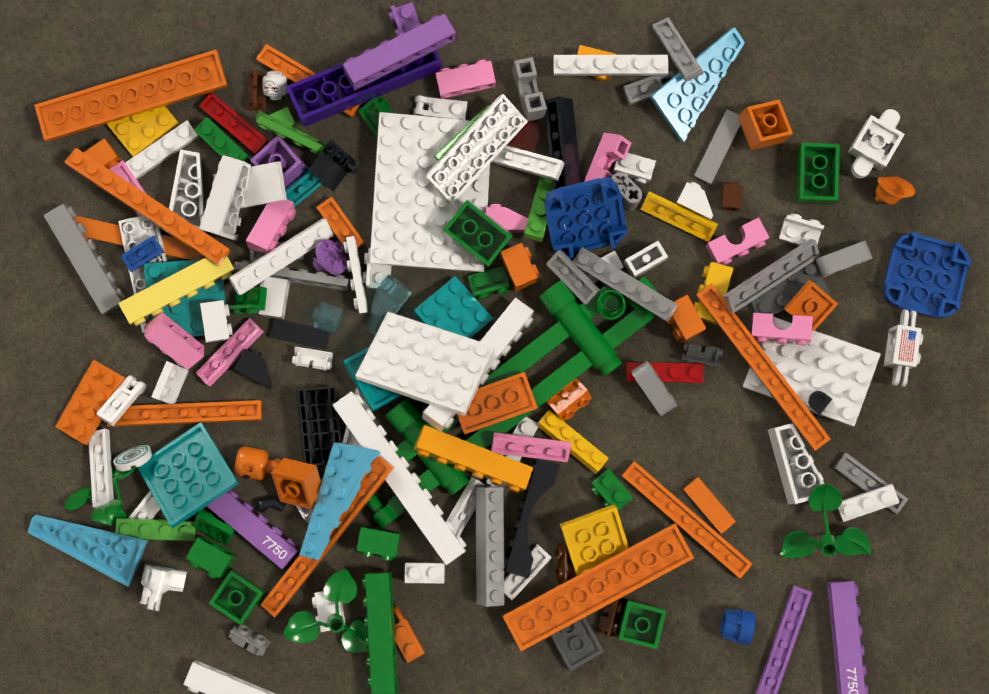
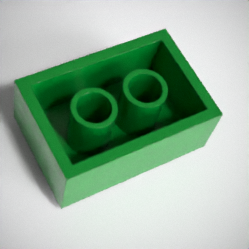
(817, 173)
(478, 232)

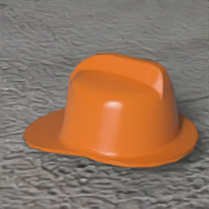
(893, 190)

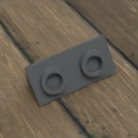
(692, 353)

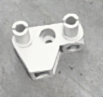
(159, 580)

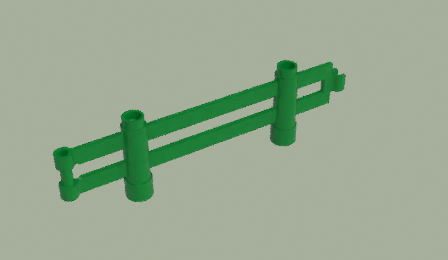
(573, 321)

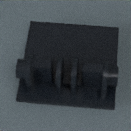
(332, 165)

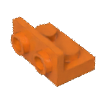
(569, 399)

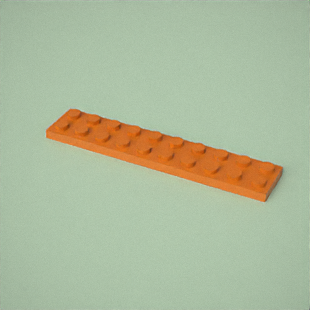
(130, 95)
(598, 587)

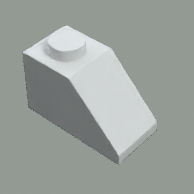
(695, 200)

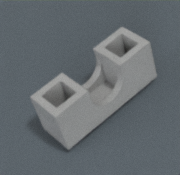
(530, 98)

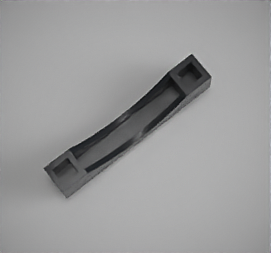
(542, 479)

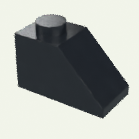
(254, 367)

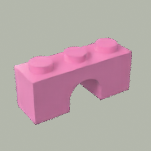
(611, 148)
(753, 236)
(798, 332)

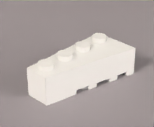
(187, 191)
(226, 198)
(794, 464)

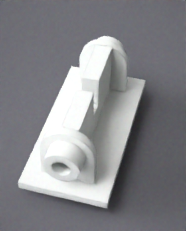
(317, 358)

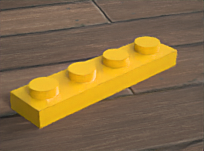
(679, 216)
(580, 447)

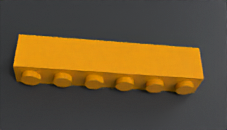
(473, 459)

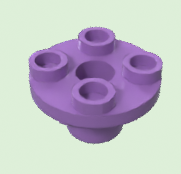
(330, 257)

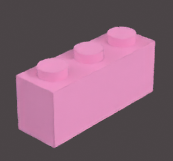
(465, 79)
(271, 226)
(174, 341)

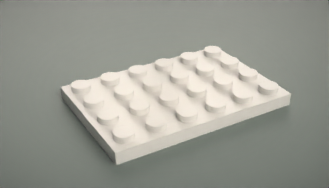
(425, 363)
(825, 366)

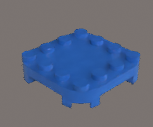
(585, 216)
(926, 275)

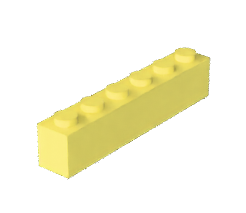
(172, 289)

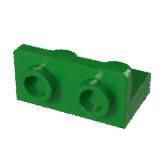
(371, 111)
(489, 282)
(250, 301)
(611, 490)
(214, 527)

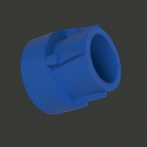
(738, 626)

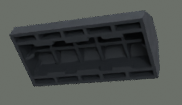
(318, 423)

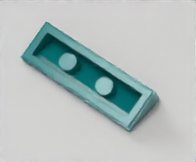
(302, 187)

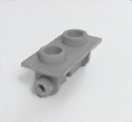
(257, 643)

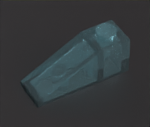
(388, 298)

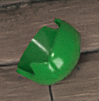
(611, 304)

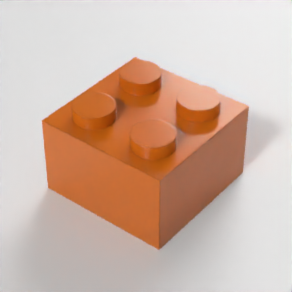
(765, 125)
(518, 266)
(685, 320)
(297, 483)

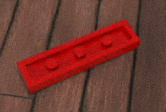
(233, 123)
(671, 372)

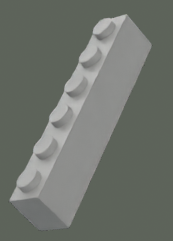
(85, 258)
(489, 546)

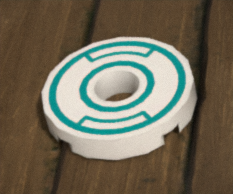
(134, 456)

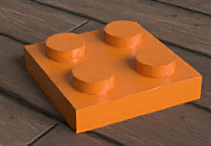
(811, 302)

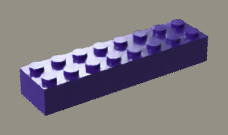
(332, 93)

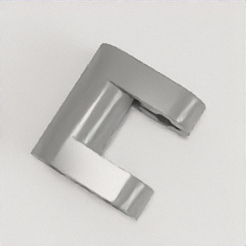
(632, 194)

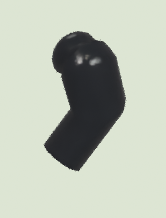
(268, 502)

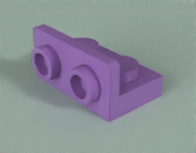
(404, 17)

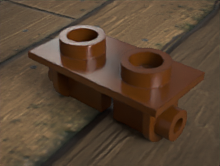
(255, 97)
(563, 570)
(610, 624)

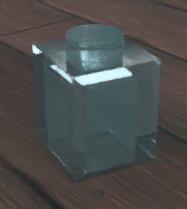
(327, 317)

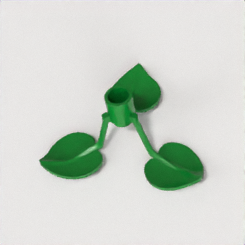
(109, 511)
(850, 543)
(338, 588)

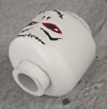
(274, 85)

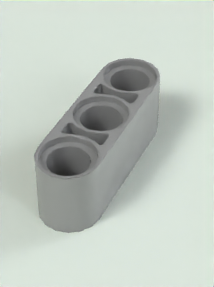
(844, 259)
(654, 388)

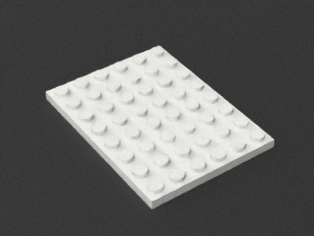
(407, 206)

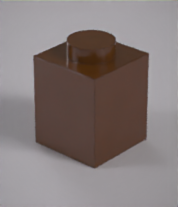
(731, 197)

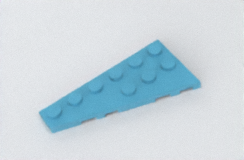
(683, 101)
(337, 490)
(100, 549)

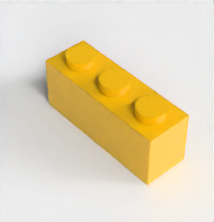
(720, 277)

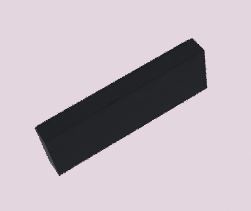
(299, 334)

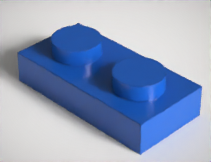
(142, 253)

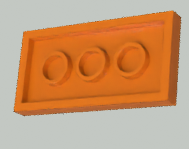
(93, 391)
(498, 403)

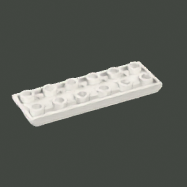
(476, 148)
(133, 233)

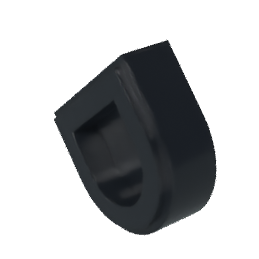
(819, 401)

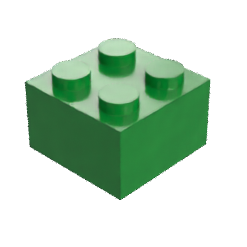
(379, 542)
(211, 557)
(237, 597)
(641, 624)

